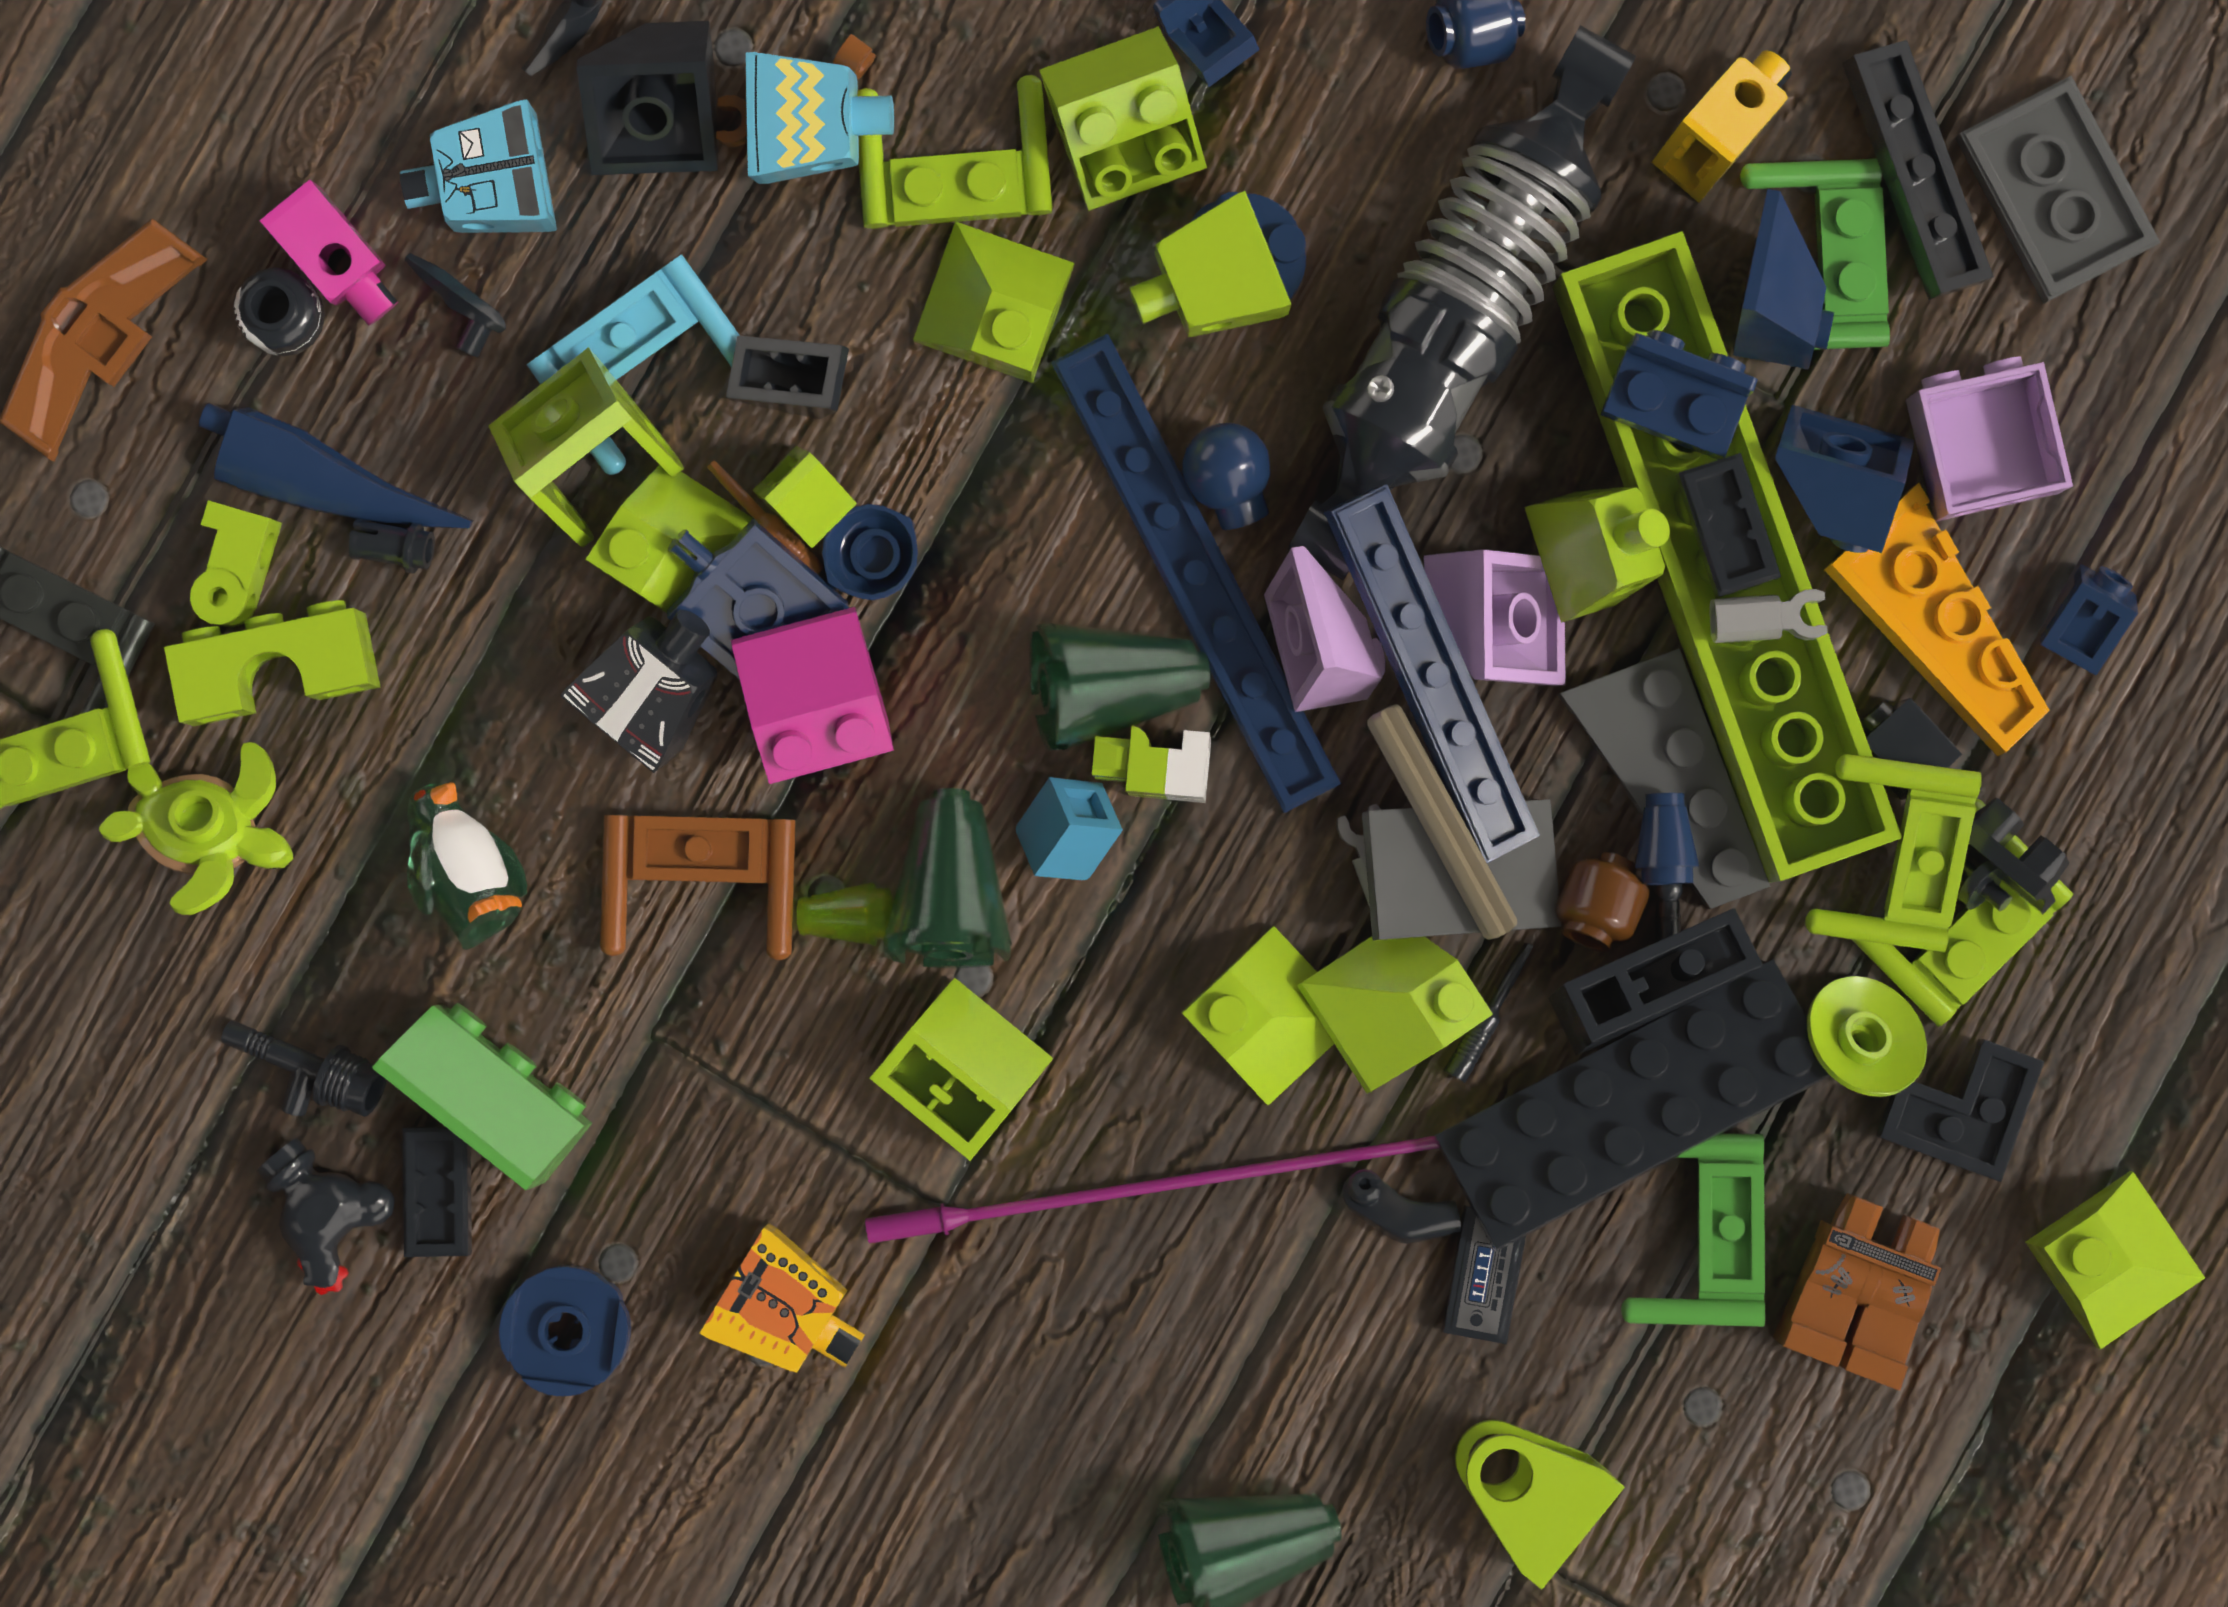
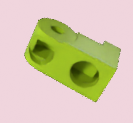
(236, 565)

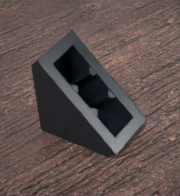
(788, 375)

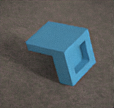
(1068, 829)

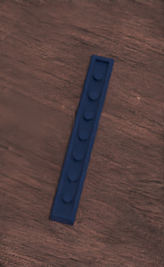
(1195, 572)

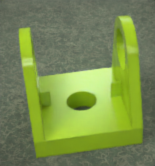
(563, 424)
(1545, 1503)

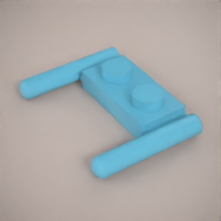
(639, 327)

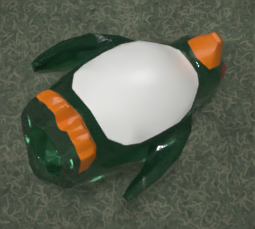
(460, 867)

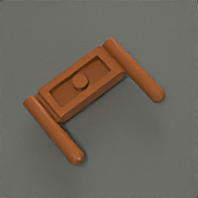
(698, 852)

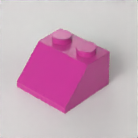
(812, 695)

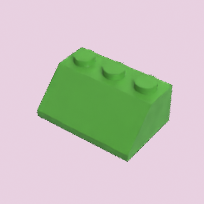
(485, 1094)

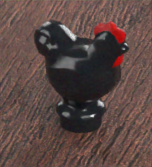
(321, 1211)

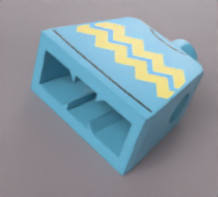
(806, 117)

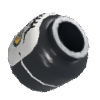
(279, 311)

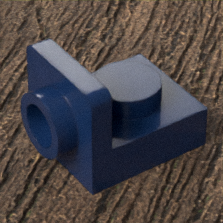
(2091, 618)

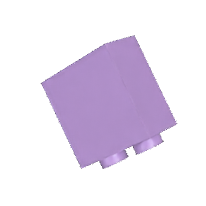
(1988, 438)

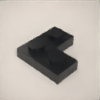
(1979, 1124)

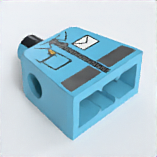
(487, 174)

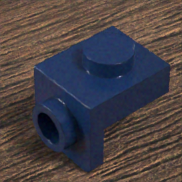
(1206, 36)

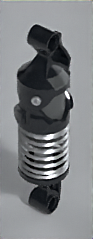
(1458, 310)

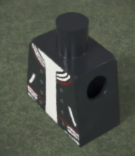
(648, 687)

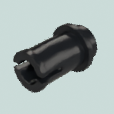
(392, 544)

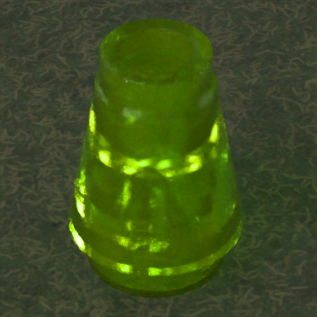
(846, 914)

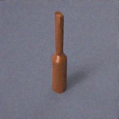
(770, 522)

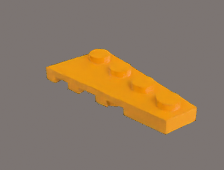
(1942, 624)

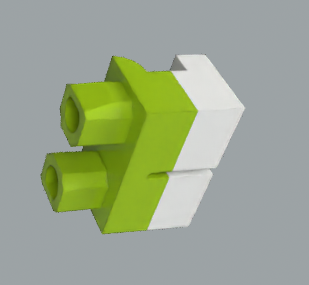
(1155, 770)

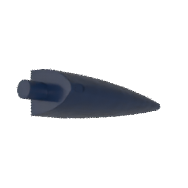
(300, 470)

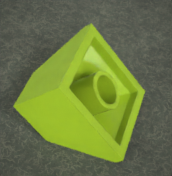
(993, 302)
(639, 535)
(1393, 1005)
(1261, 1017)
(2115, 1260)

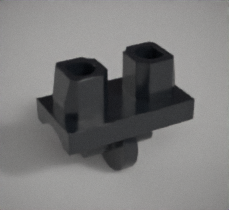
(2028, 876)

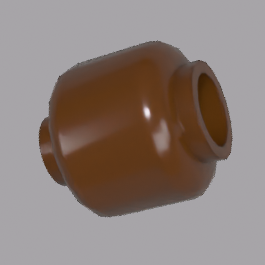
(1602, 902)

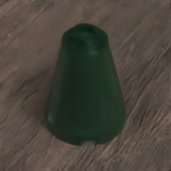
(1108, 680)
(948, 889)
(1242, 1545)

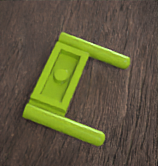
(960, 184)
(79, 746)
(1926, 858)
(1976, 949)

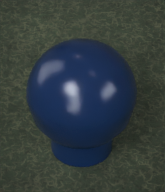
(1227, 472)

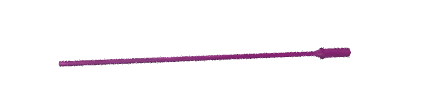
(947, 1218)

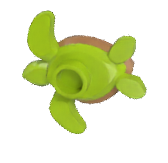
(203, 826)

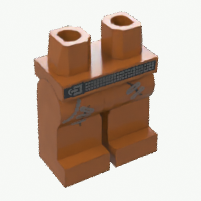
(1860, 1297)

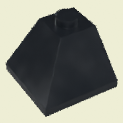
(651, 101)

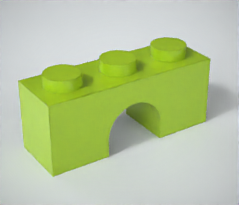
(216, 671)

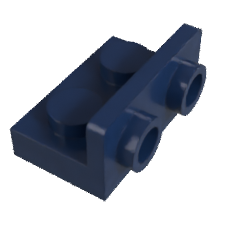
(1679, 393)

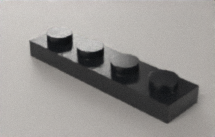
(1917, 169)

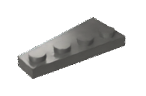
(1660, 742)

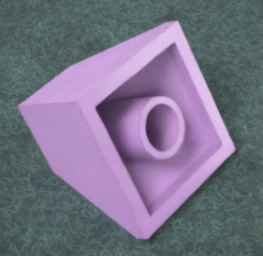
(1500, 615)
(1321, 636)

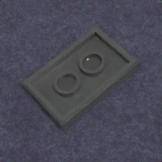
(2057, 189)
(1416, 895)

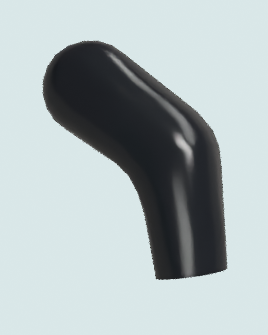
(1396, 1215)

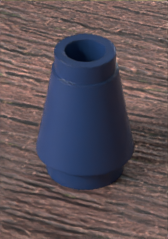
(1666, 841)

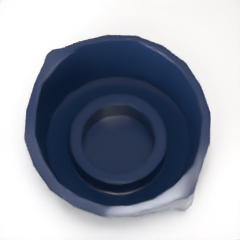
(870, 552)

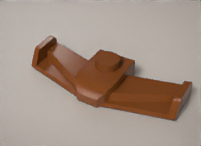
(92, 331)

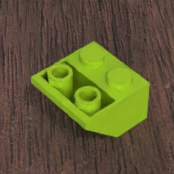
(1124, 118)
(961, 1068)

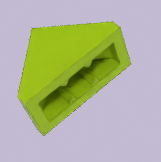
(805, 496)

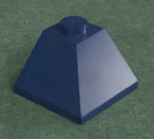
(1783, 294)
(1844, 476)

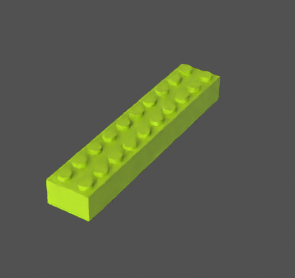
(1771, 703)

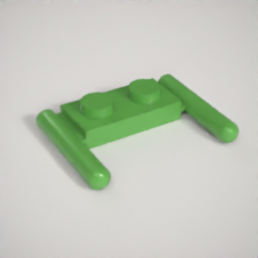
(1848, 241)
(1728, 1241)

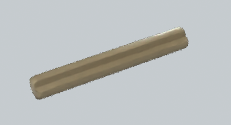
(1442, 822)

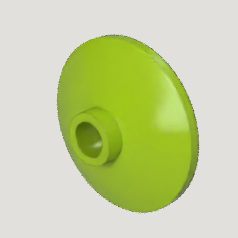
(1883, 1026)

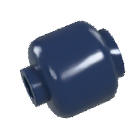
(1474, 31)

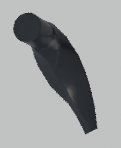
(563, 32)
(457, 296)

